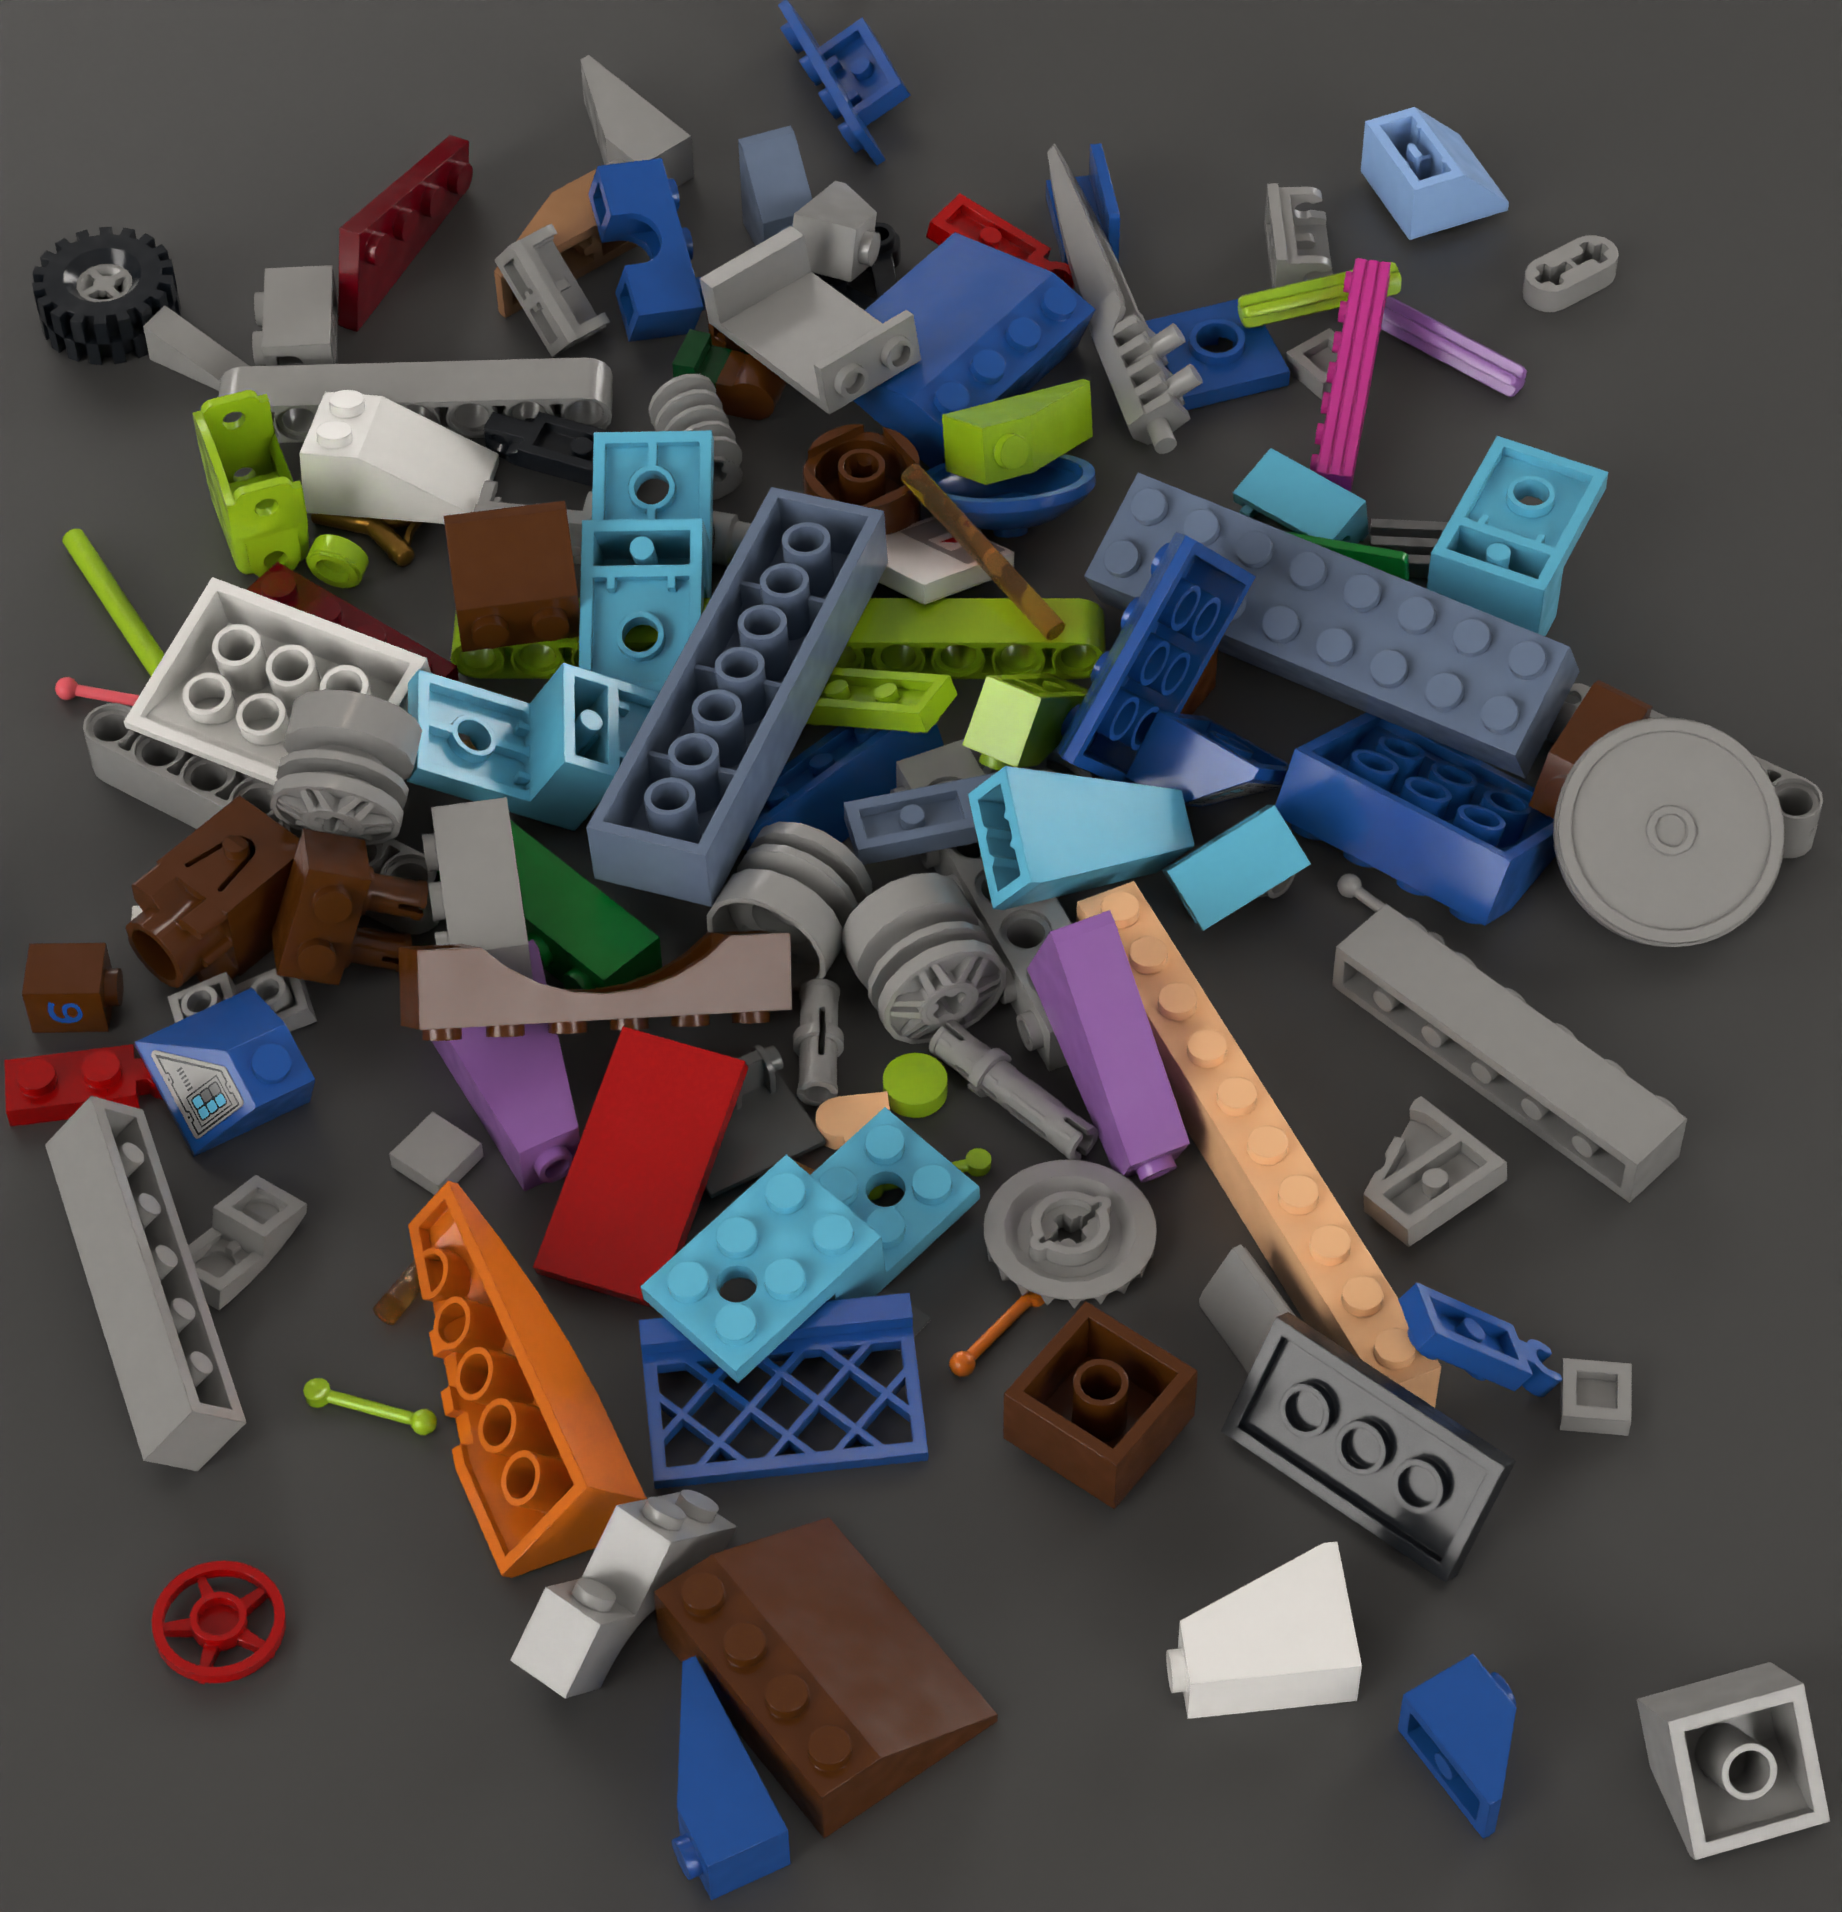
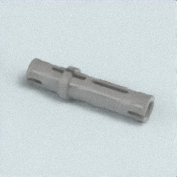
(995, 1077)

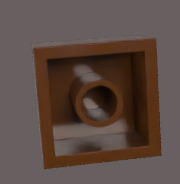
(1099, 1404)

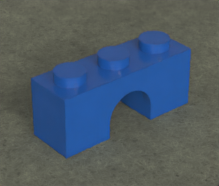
(641, 207)

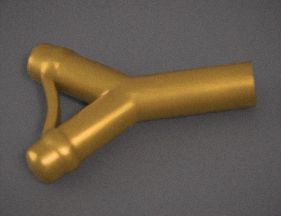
(379, 530)

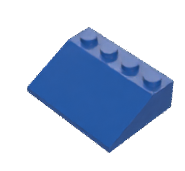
(983, 335)
(1156, 657)
(1419, 815)

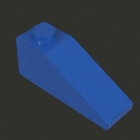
(723, 1807)

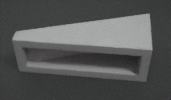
(187, 349)

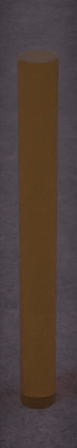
(983, 552)

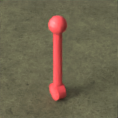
(68, 688)

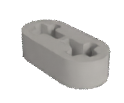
(1574, 278)

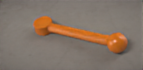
(963, 1362)

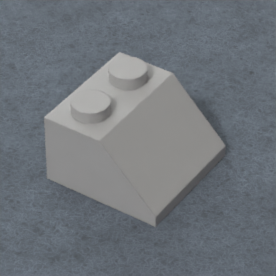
(1735, 1758)

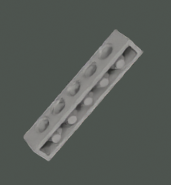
(1014, 931)

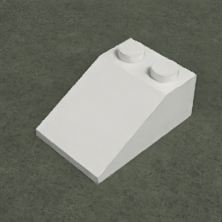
(388, 462)

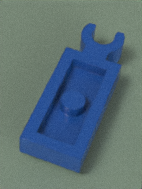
(1475, 1342)

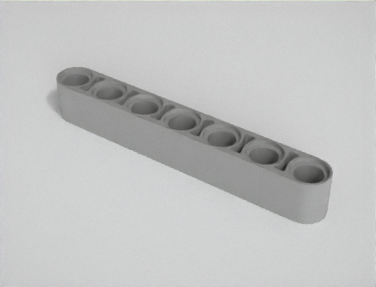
(446, 392)
(198, 789)

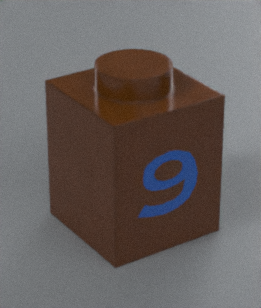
(70, 987)

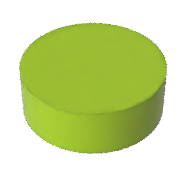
(337, 561)
(915, 1085)

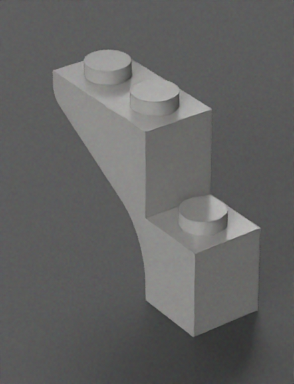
(589, 1619)

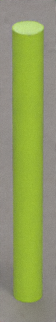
(113, 599)

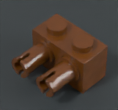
(322, 906)

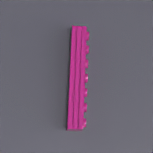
(1351, 372)

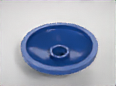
(1021, 501)

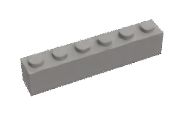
(1509, 1052)
(144, 1285)

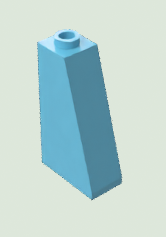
(1072, 833)

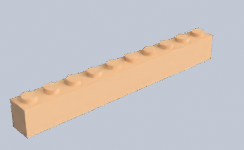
(1260, 1157)

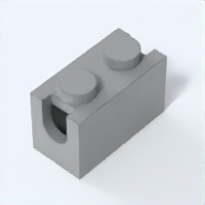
(296, 317)

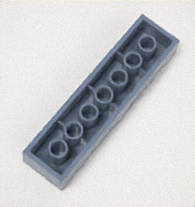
(1354, 629)
(738, 697)

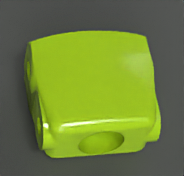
(265, 509)

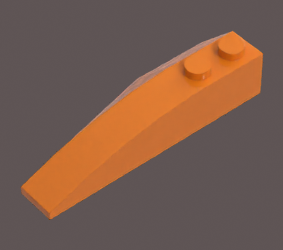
(527, 1417)

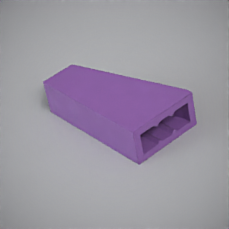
(1109, 1045)
(519, 1094)

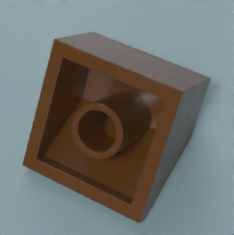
(513, 576)

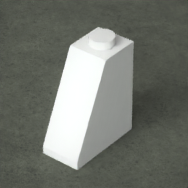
(1271, 1643)

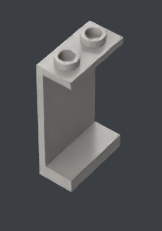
(804, 325)

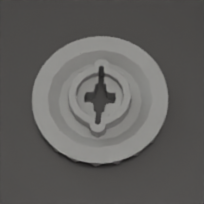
(1073, 1195)

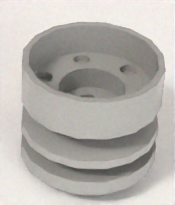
(346, 765)
(795, 884)
(923, 956)

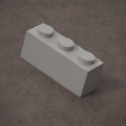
(478, 881)

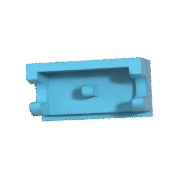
(1302, 500)
(1236, 866)

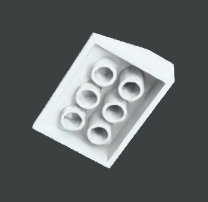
(240, 666)

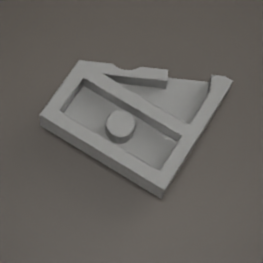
(1430, 1175)

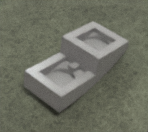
(244, 1238)

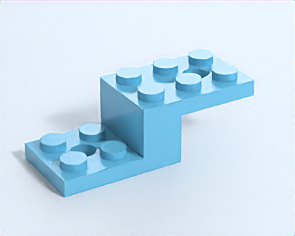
(1511, 553)
(645, 558)
(541, 755)
(809, 1242)

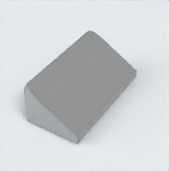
(1242, 1305)

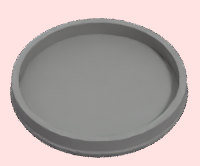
(1668, 832)

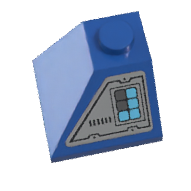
(1203, 761)
(227, 1070)

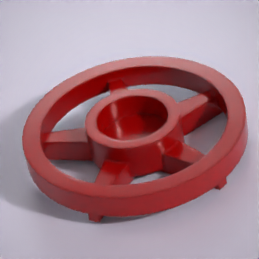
(218, 1622)

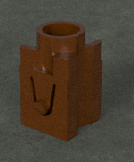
(213, 897)

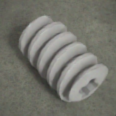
(692, 405)

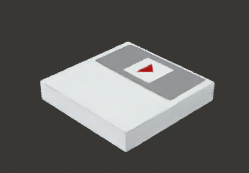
(931, 564)

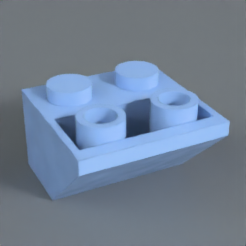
(1426, 174)

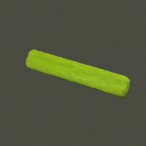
(1301, 299)

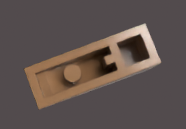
(576, 240)

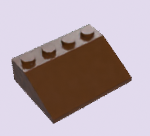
(820, 1669)

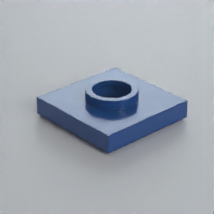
(1244, 370)

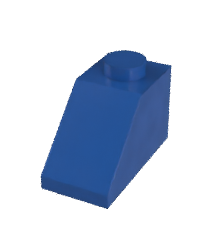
(1463, 1735)

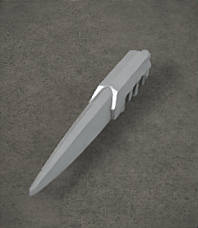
(1126, 345)

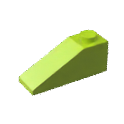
(1017, 432)
(1020, 718)

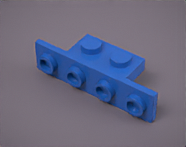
(856, 77)

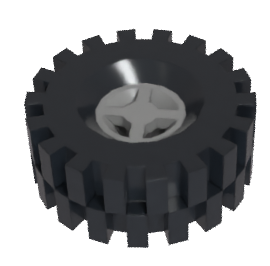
(103, 293)

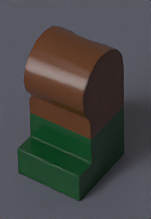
(740, 380)

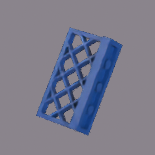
(834, 1330)

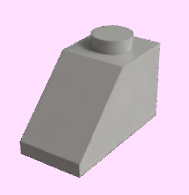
(838, 232)

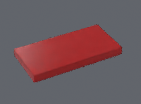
(640, 1164)

